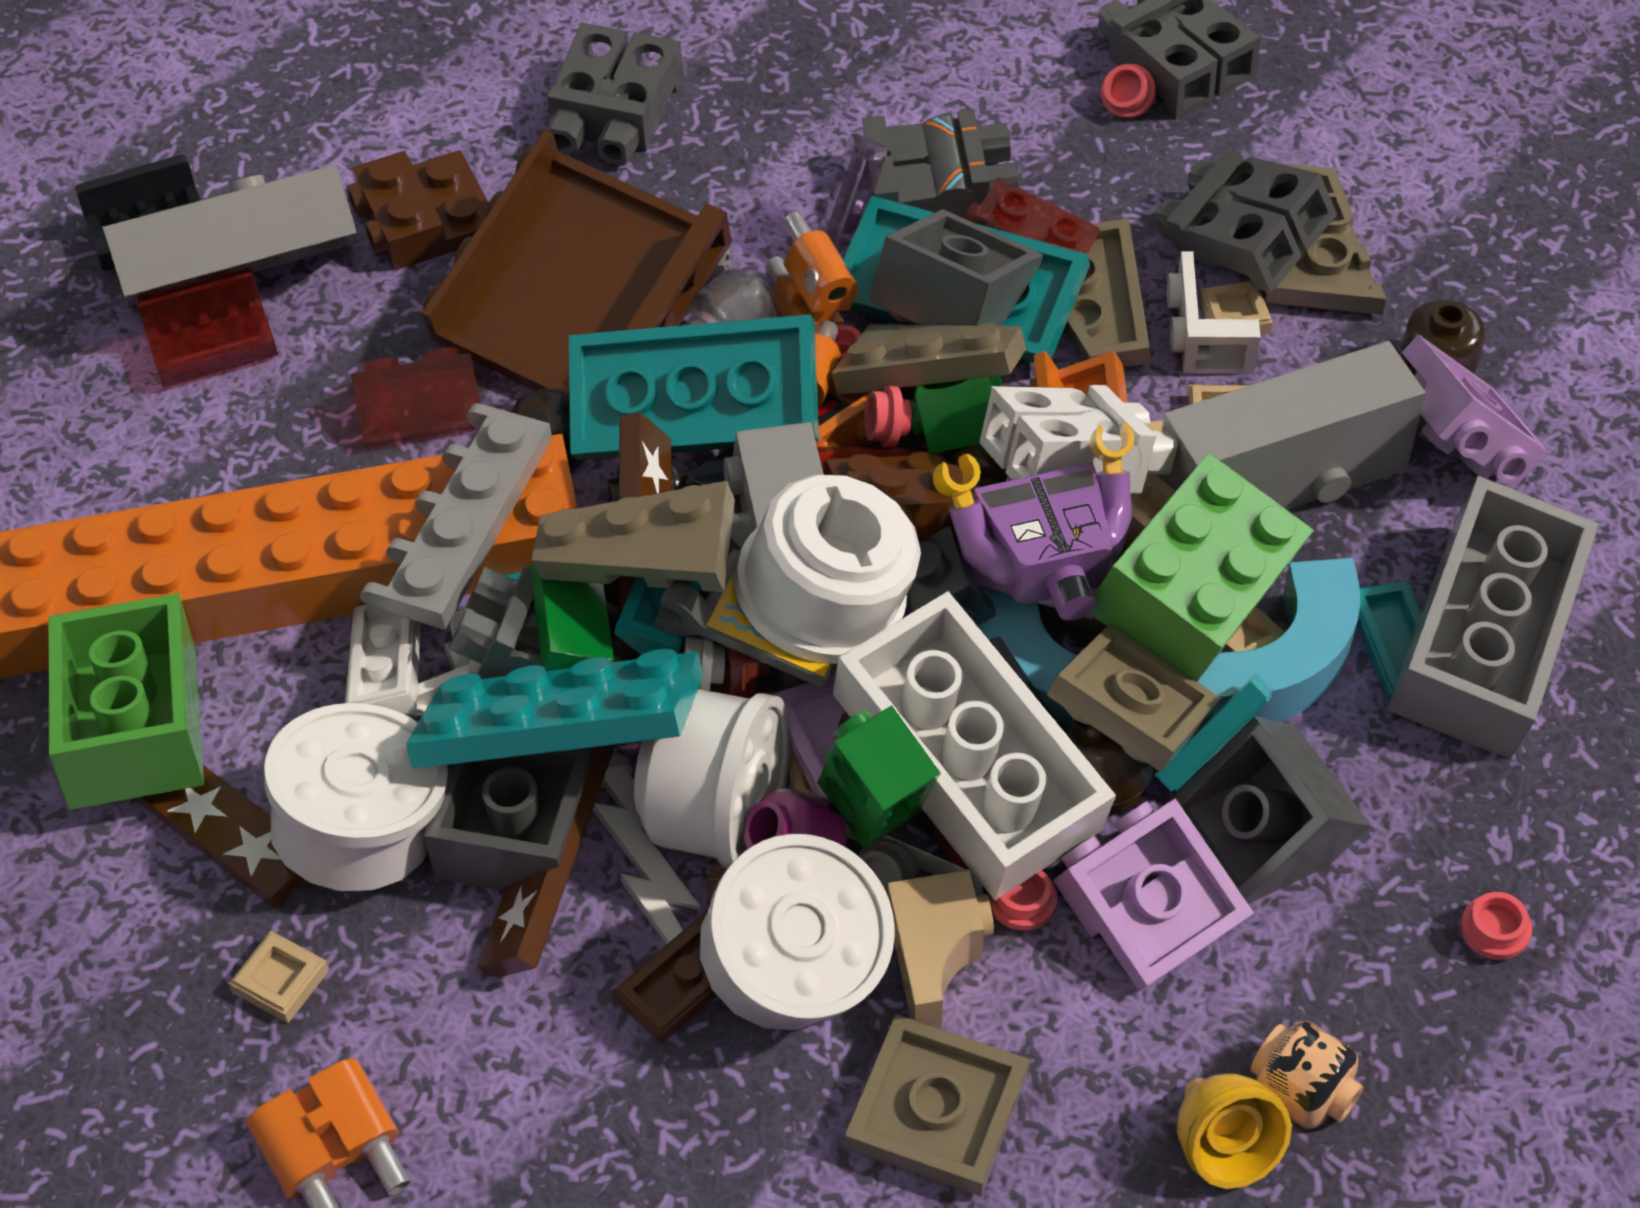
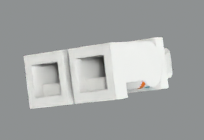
(1051, 430)

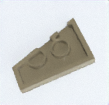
(1335, 267)
(1110, 304)
(927, 355)
(649, 536)

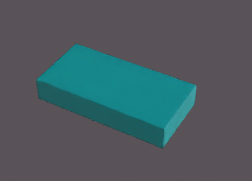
(1386, 627)
(1216, 733)

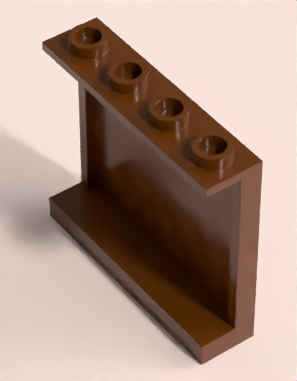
(568, 258)

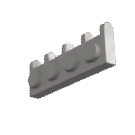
(463, 518)

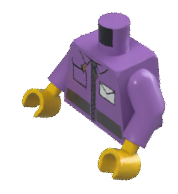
(1045, 530)

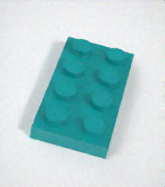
(1040, 309)
(692, 382)
(557, 709)

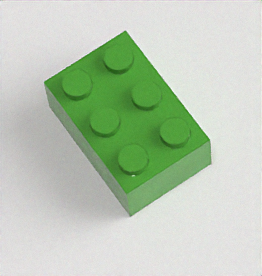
(1200, 567)
(124, 702)

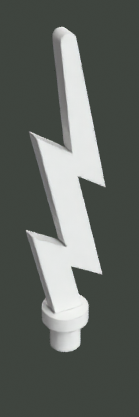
(660, 882)

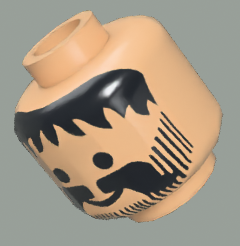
(1309, 1073)

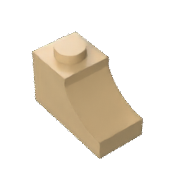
(936, 934)

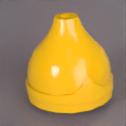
(1232, 1129)

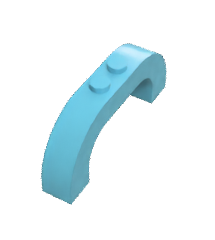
(1299, 666)

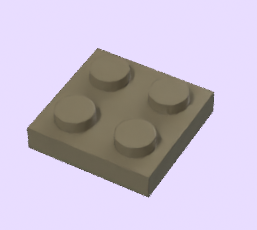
(1133, 697)
(937, 1104)

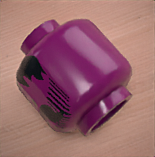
(794, 813)

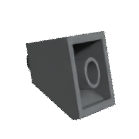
(951, 273)
(1270, 808)
(506, 817)

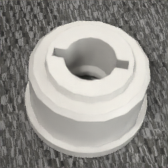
(827, 567)
(708, 779)
(348, 798)
(796, 932)

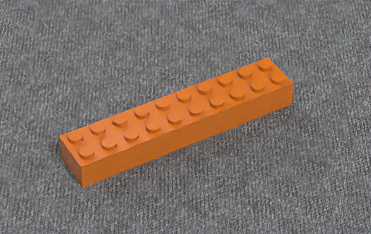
(246, 554)

